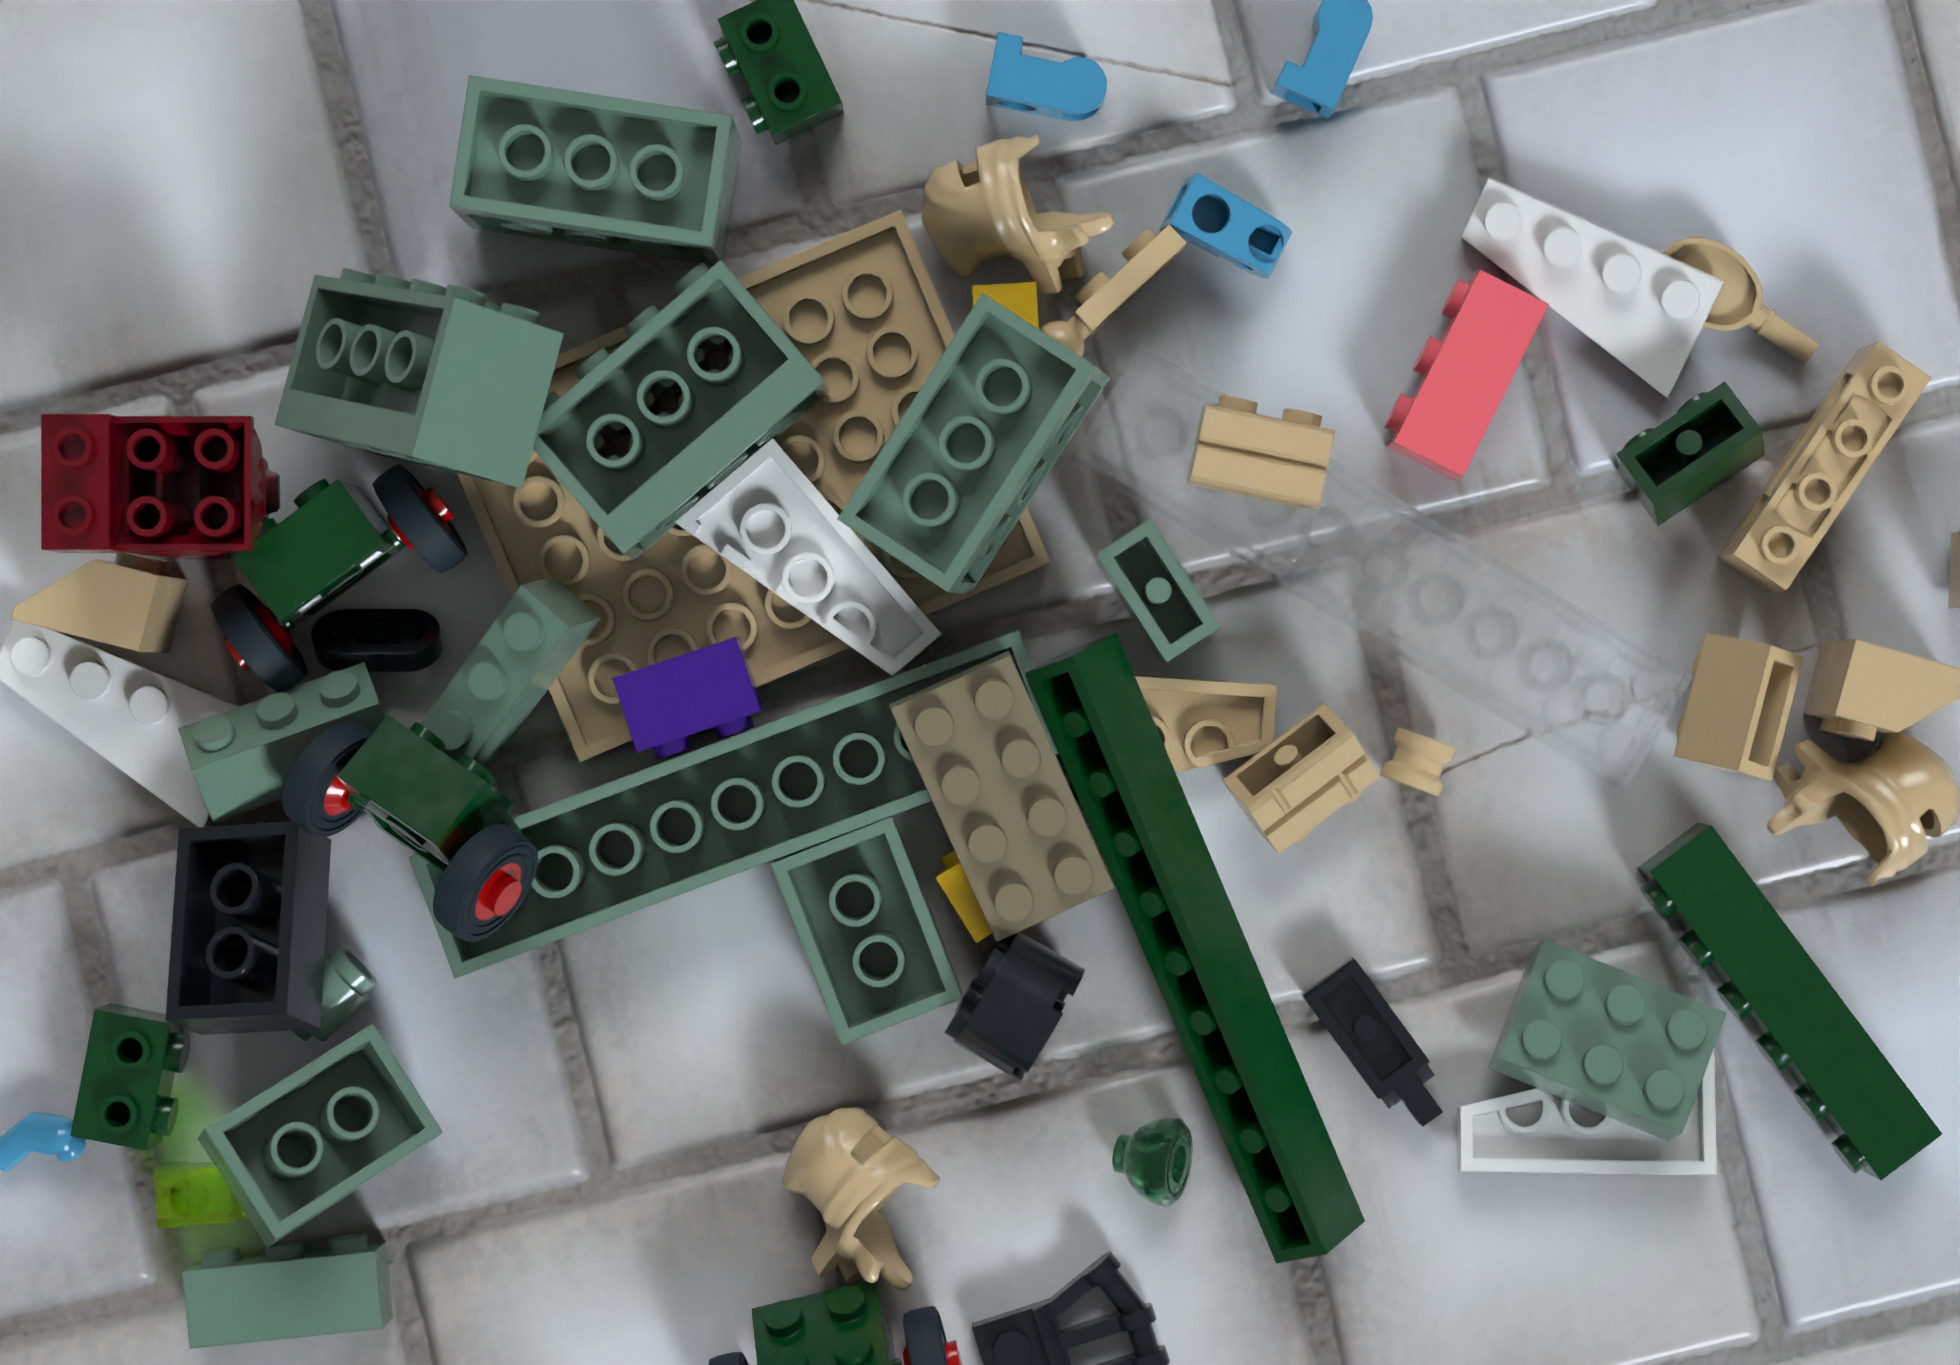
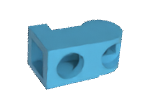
(1338, 39)
(1044, 86)
(1227, 226)

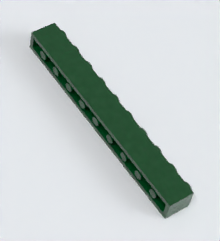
(1196, 949)

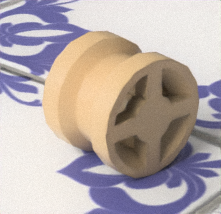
(1418, 761)

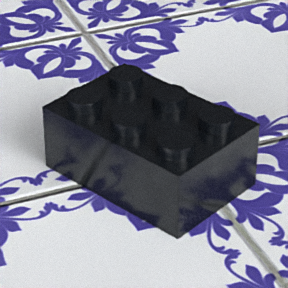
(248, 929)

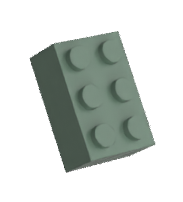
(867, 929)
(1607, 1040)
(319, 1134)

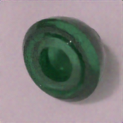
(1156, 1159)

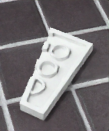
(1608, 286)
(790, 541)
(113, 708)
(1552, 1135)

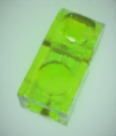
(193, 1195)

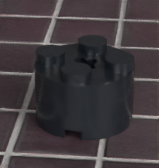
(1014, 1003)

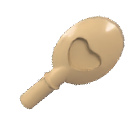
(1740, 296)

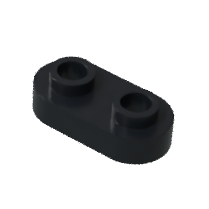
(378, 637)

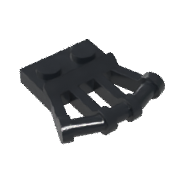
(1034, 1336)

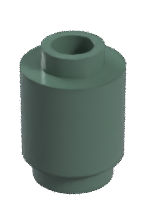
(344, 992)

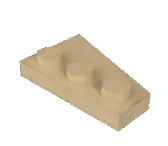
(1210, 718)

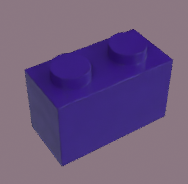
(689, 696)

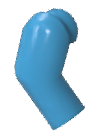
(39, 1134)

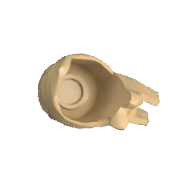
(989, 214)
(1882, 801)
(848, 1175)

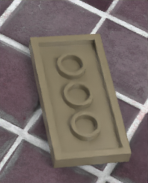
(1002, 796)

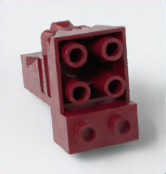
(154, 485)

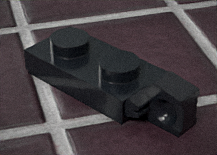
(1374, 1039)

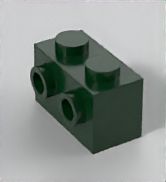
(780, 68)
(1690, 452)
(129, 1077)

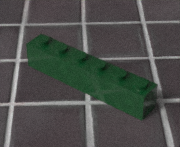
(1788, 1002)

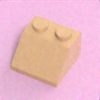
(114, 603)
(1876, 689)

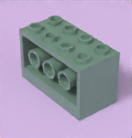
(596, 170)
(420, 374)
(713, 432)
(974, 447)

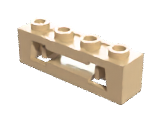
(1824, 467)

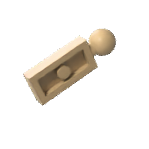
(1106, 296)

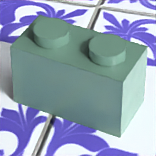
(1156, 591)

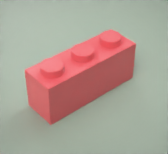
(1464, 374)

